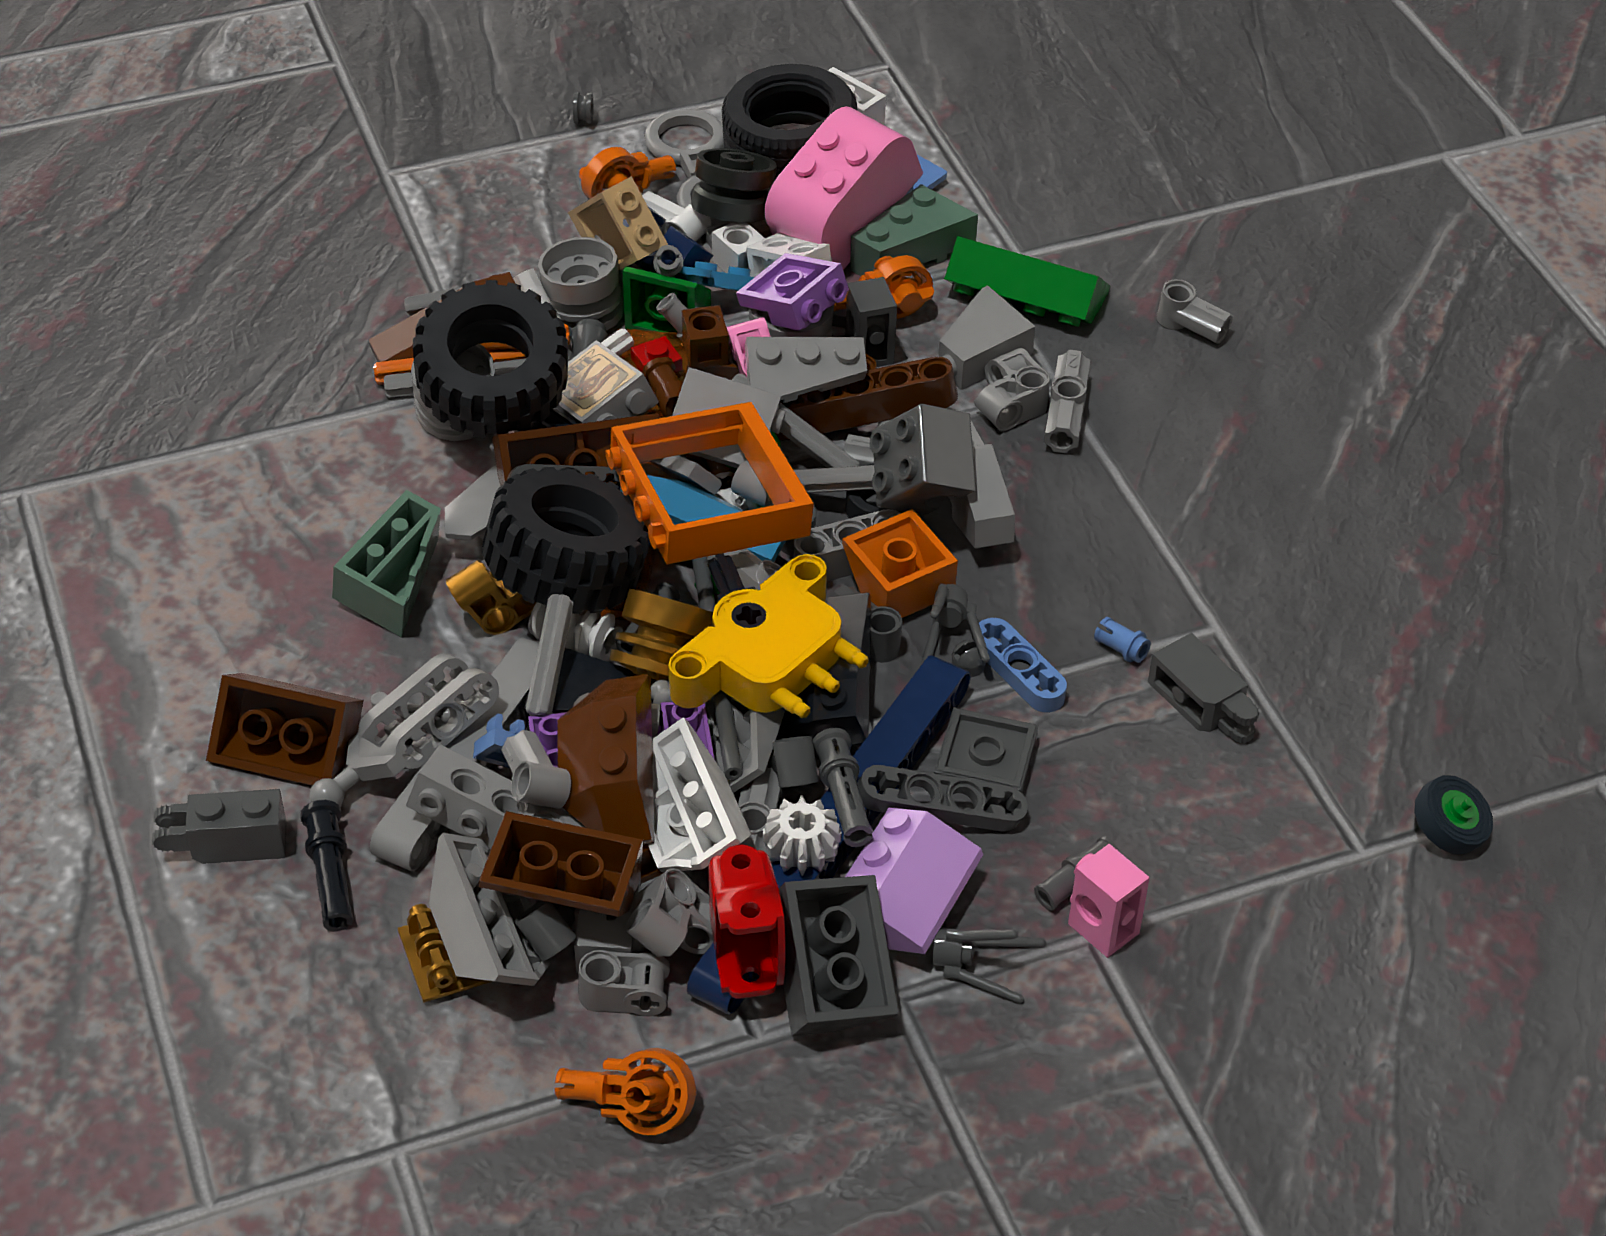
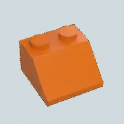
(900, 563)

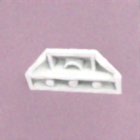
(692, 802)

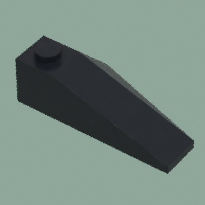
(850, 703)

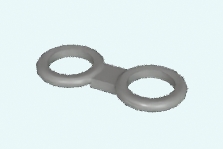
(685, 157)

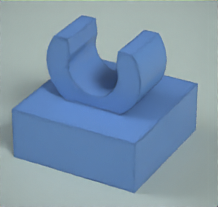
(489, 745)

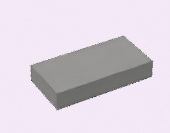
(689, 472)

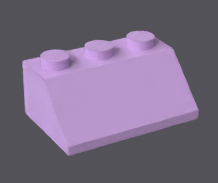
(917, 873)

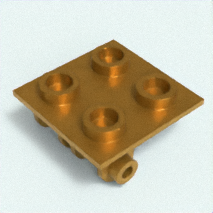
(429, 957)

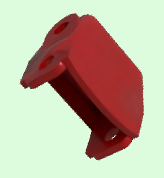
(746, 921)

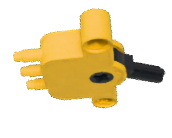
(764, 641)

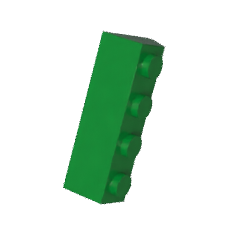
(1026, 280)

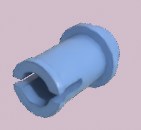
(1131, 644)

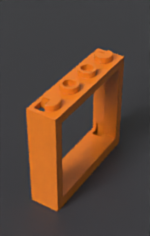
(701, 431)

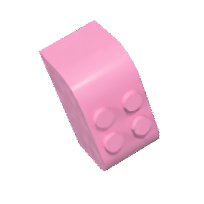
(841, 181)

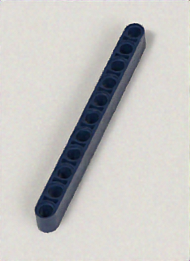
(894, 742)

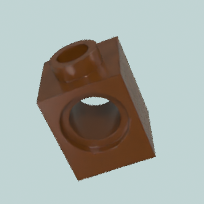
(705, 337)

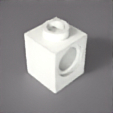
(730, 245)

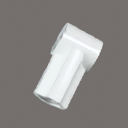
(683, 219)

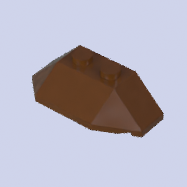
(610, 758)

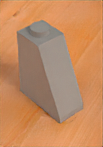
(982, 333)

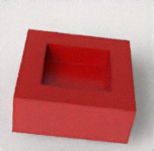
(659, 347)

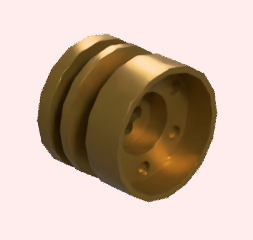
(662, 631)

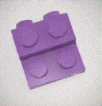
(795, 290)

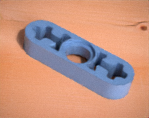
(1023, 681)

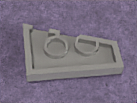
(804, 363)

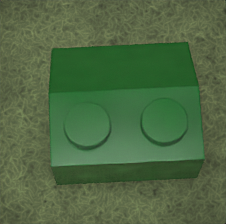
(646, 289)

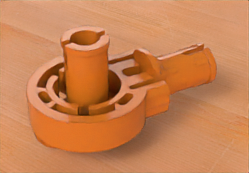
(617, 164)
(907, 292)
(636, 1089)

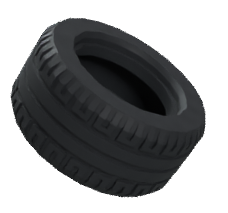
(781, 97)

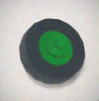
(1453, 814)

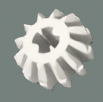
(802, 835)

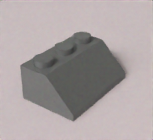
(835, 955)

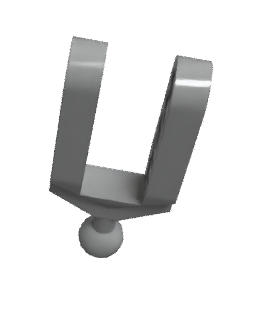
(385, 757)

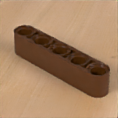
(878, 397)

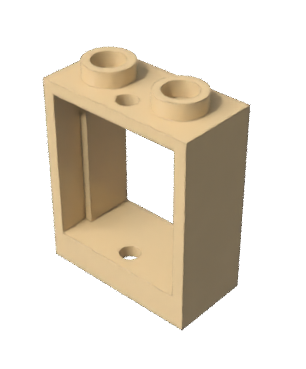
(605, 215)

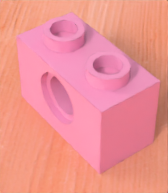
(1108, 899)

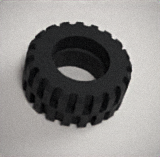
(485, 316)
(565, 537)

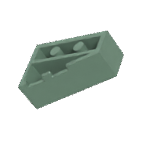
(915, 226)
(389, 563)

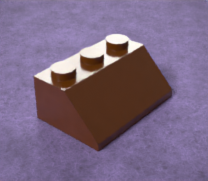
(282, 728)
(564, 864)

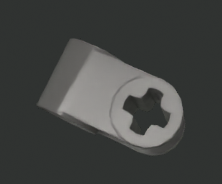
(623, 982)

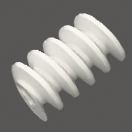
(586, 632)

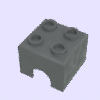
(922, 458)

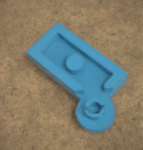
(707, 275)

